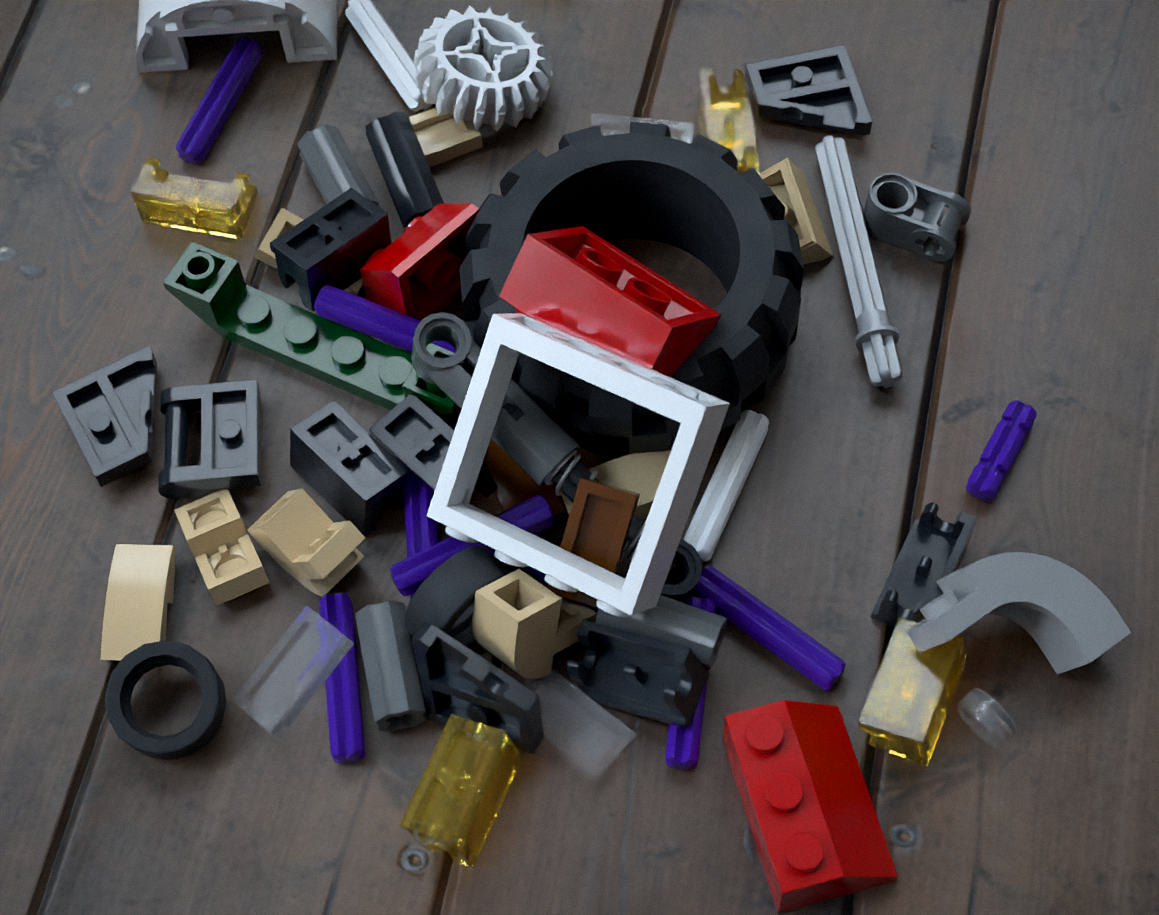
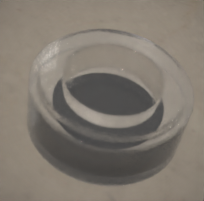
(986, 718)

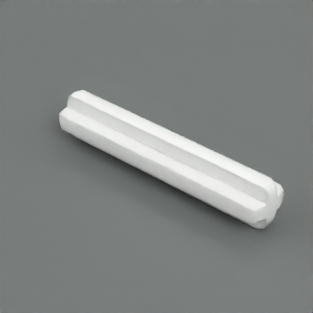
(387, 51)
(726, 483)

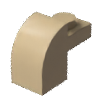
(308, 541)
(526, 623)

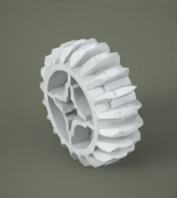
(482, 68)

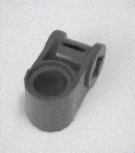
(915, 216)

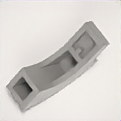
(1041, 594)

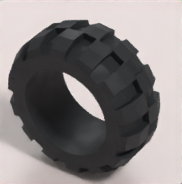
(662, 193)

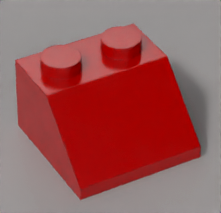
(421, 267)

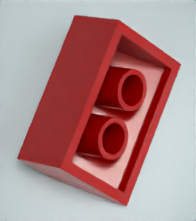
(606, 299)
(806, 803)

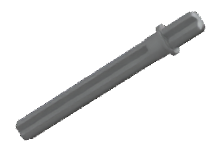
(875, 334)

